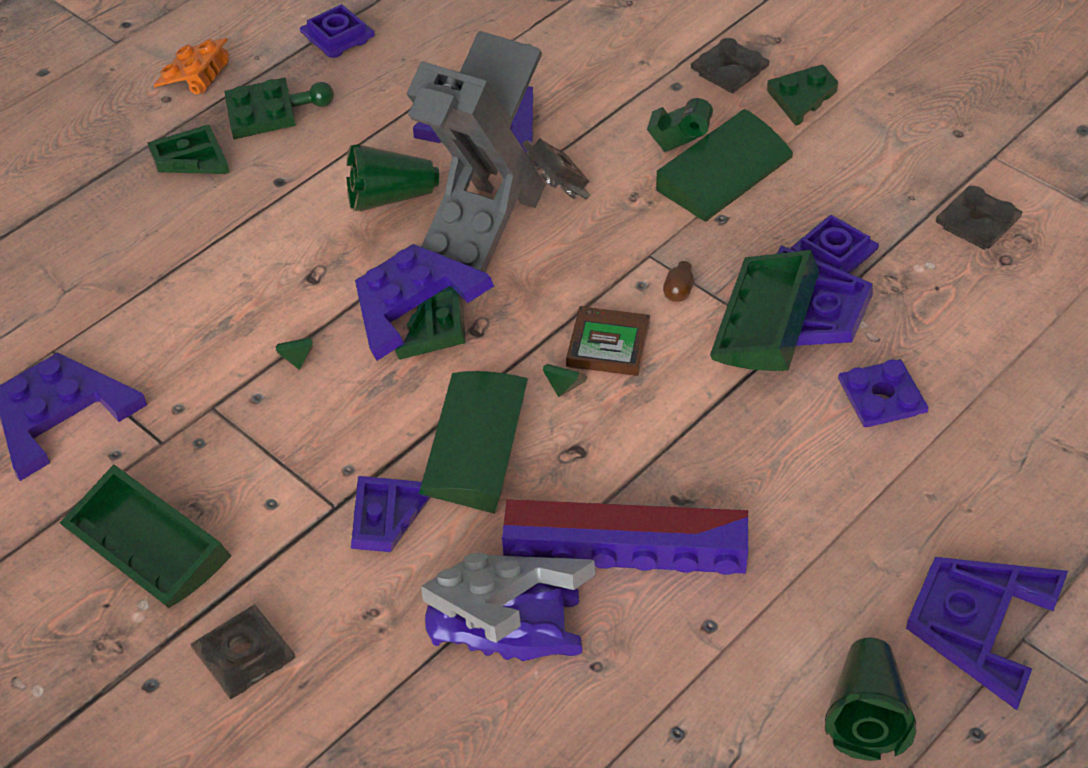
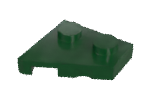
(802, 91)
(189, 153)
(435, 325)

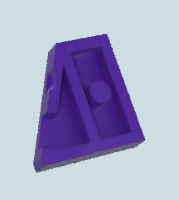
(384, 512)

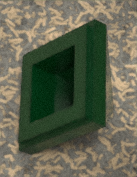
(295, 351)
(563, 379)

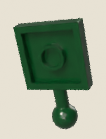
(269, 105)

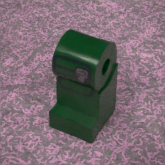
(681, 125)

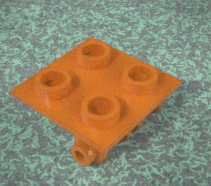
(196, 65)

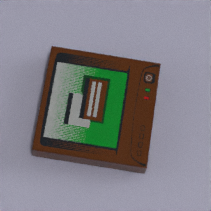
(608, 341)

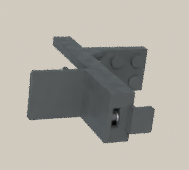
(473, 120)

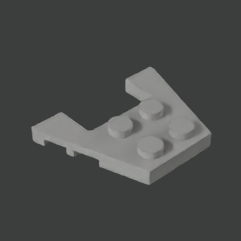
(487, 582)

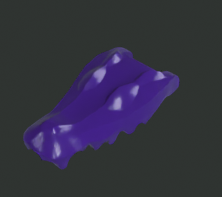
(540, 631)

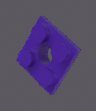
(336, 31)
(823, 239)
(886, 379)

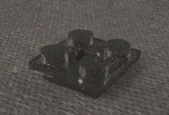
(729, 65)
(557, 168)
(973, 204)
(242, 670)

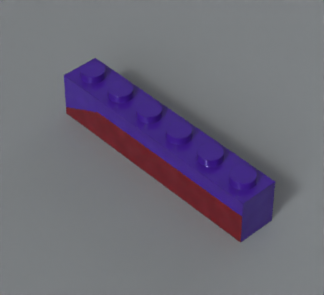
(629, 535)

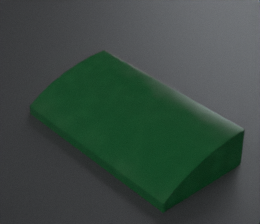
(723, 165)
(766, 311)
(474, 439)
(145, 537)

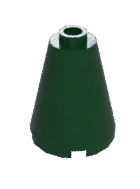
(386, 177)
(870, 704)

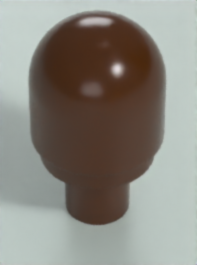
(679, 282)

